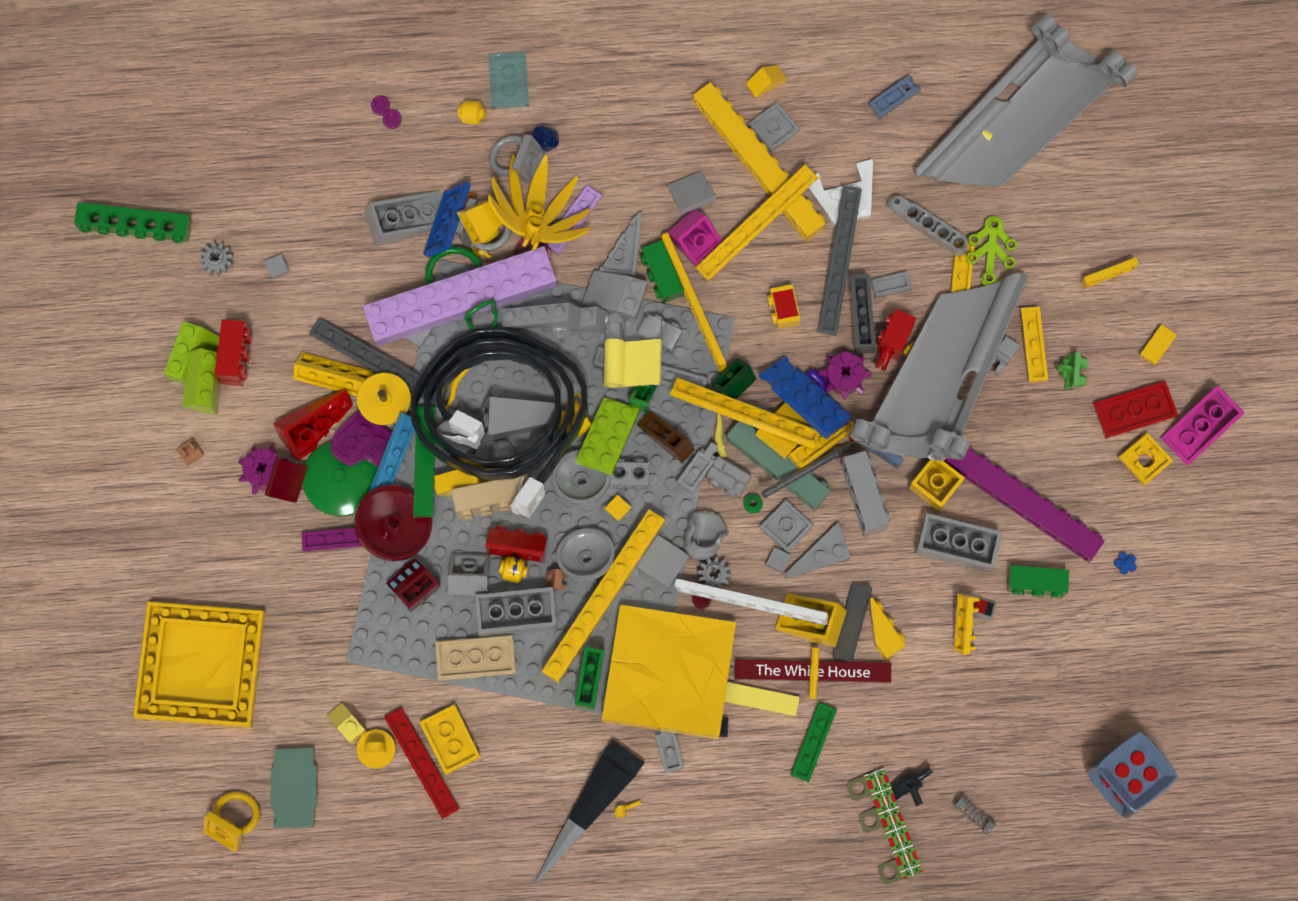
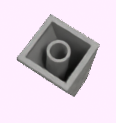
(513, 416)

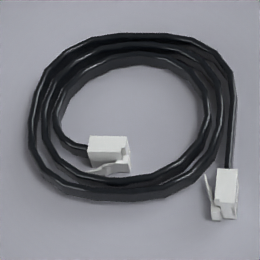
(471, 431)

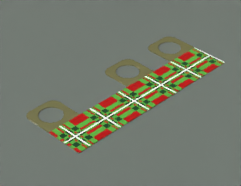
(891, 819)

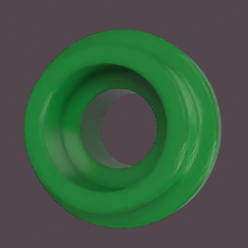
(753, 510)

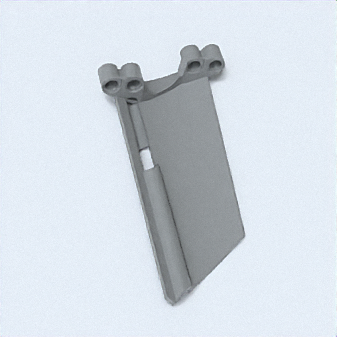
(1055, 89)
(922, 406)

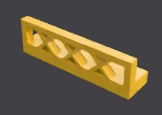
(329, 377)

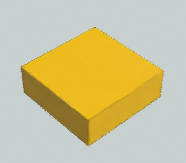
(617, 508)

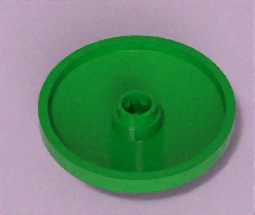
(334, 485)

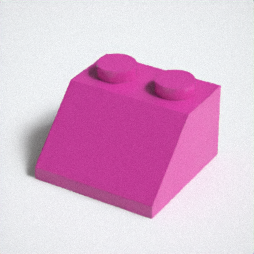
(695, 236)

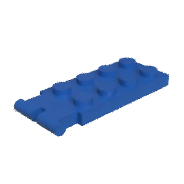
(805, 397)

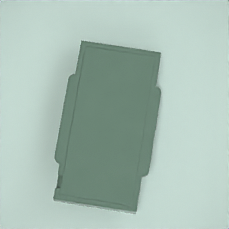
(293, 788)

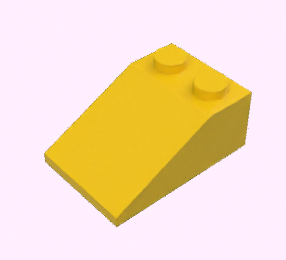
(811, 631)

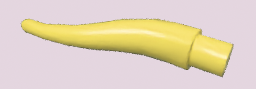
(718, 438)

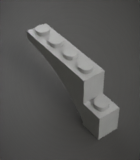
(555, 316)

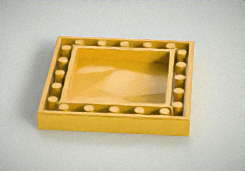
(199, 665)
(669, 672)

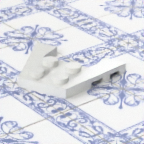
(830, 199)

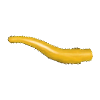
(453, 387)

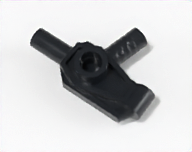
(910, 784)

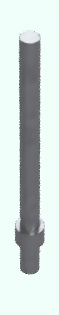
(835, 453)

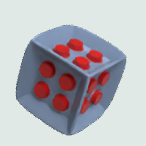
(1132, 774)

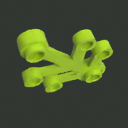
(991, 248)

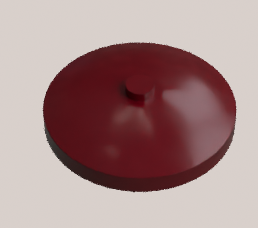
(387, 524)

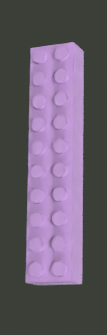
(457, 295)

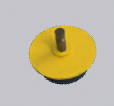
(383, 398)

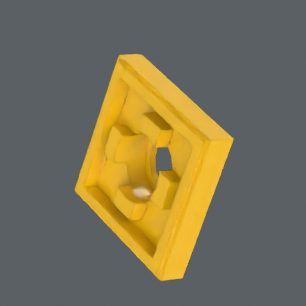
(1158, 456)

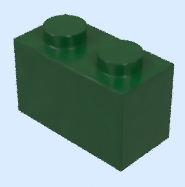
(734, 379)

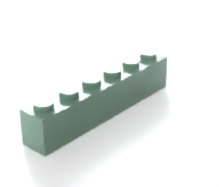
(806, 489)

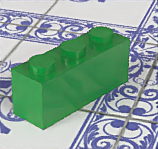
(661, 272)
(1038, 581)
(589, 678)

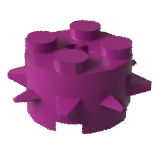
(845, 384)
(252, 465)

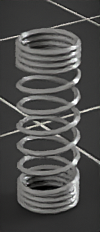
(962, 802)

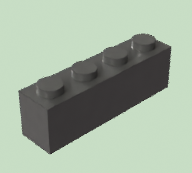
(862, 314)

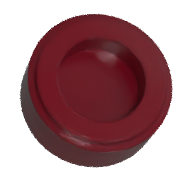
(701, 602)

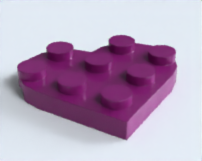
(359, 441)

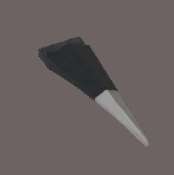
(609, 778)

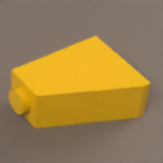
(454, 479)

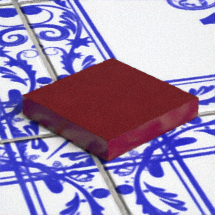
(286, 480)

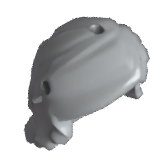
(704, 534)

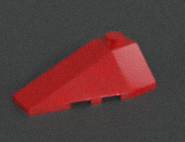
(307, 425)

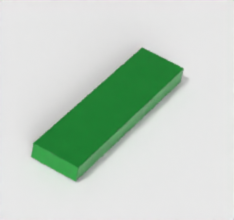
(813, 742)

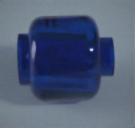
(546, 137)

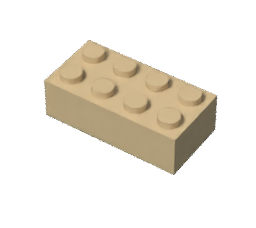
(486, 498)

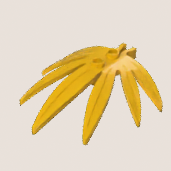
(530, 222)

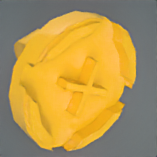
(376, 749)

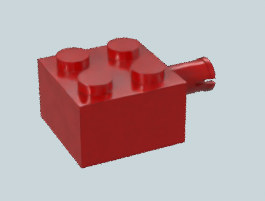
(894, 339)

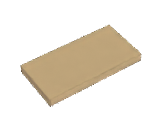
(475, 657)

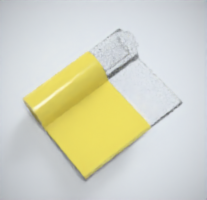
(632, 352)

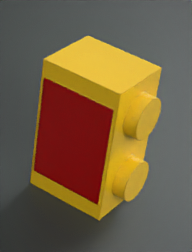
(784, 307)

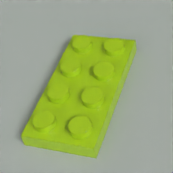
(607, 436)

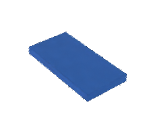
(446, 219)

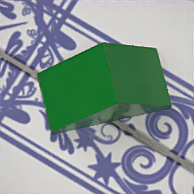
(642, 397)

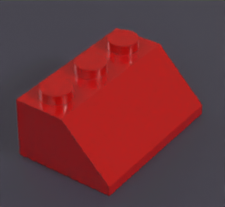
(517, 544)

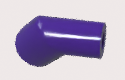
(814, 375)

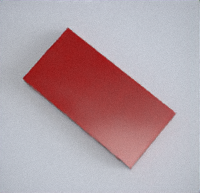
(1135, 409)

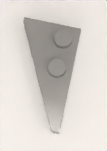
(623, 257)
(826, 552)

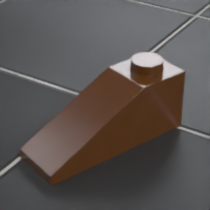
(666, 437)

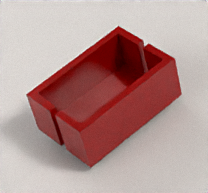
(233, 353)

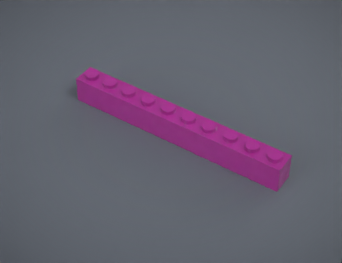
(1028, 504)

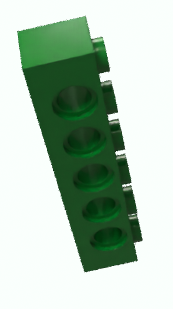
(86, 212)

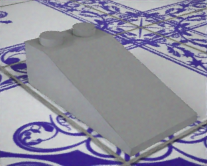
(402, 217)

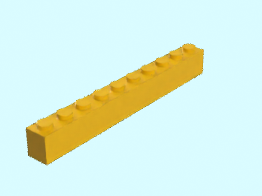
(755, 157)
(603, 597)

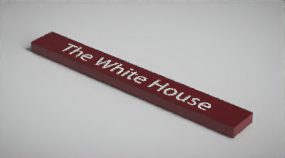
(800, 671)

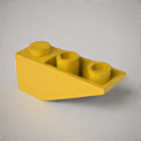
(885, 637)

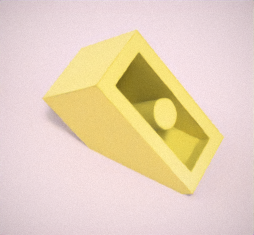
(346, 723)

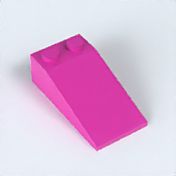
(1203, 425)

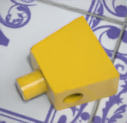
(479, 221)

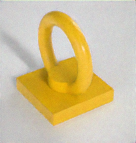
(224, 830)

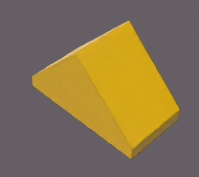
(765, 80)

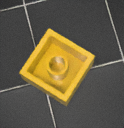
(936, 483)

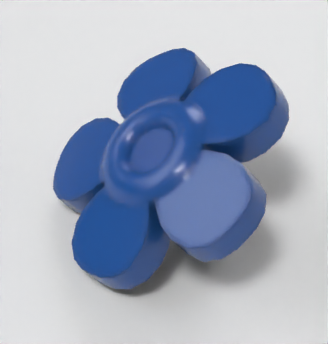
(1125, 563)

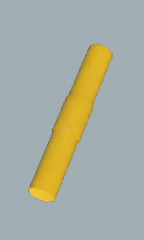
(814, 671)

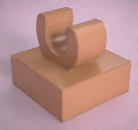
(189, 452)
(554, 579)

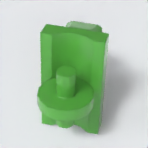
(1071, 369)

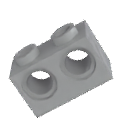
(629, 481)

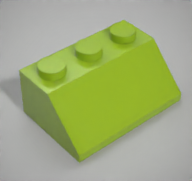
(188, 339)
(201, 385)

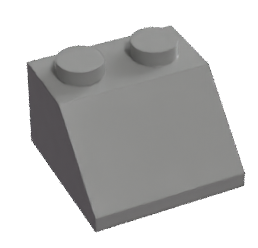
(468, 574)

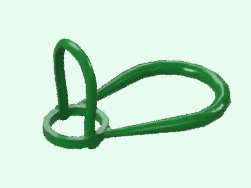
(477, 262)

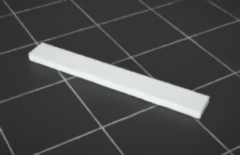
(751, 602)

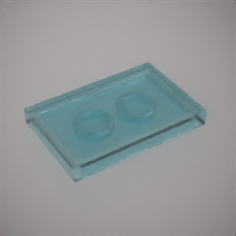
(508, 80)

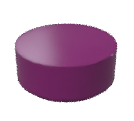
(380, 105)
(392, 119)

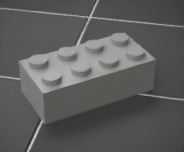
(865, 494)
(959, 543)
(516, 612)

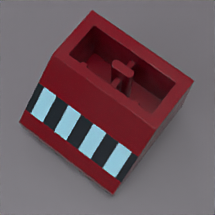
(413, 585)

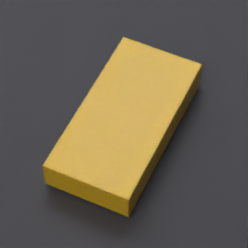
(1158, 345)

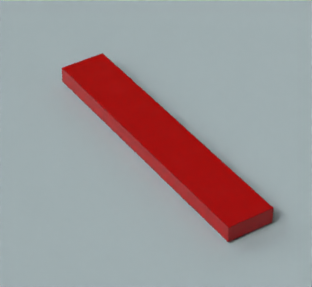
(421, 763)

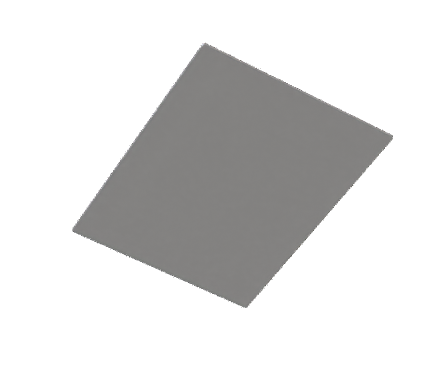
(404, 641)

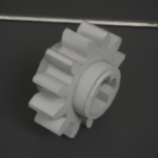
(212, 265)
(717, 567)

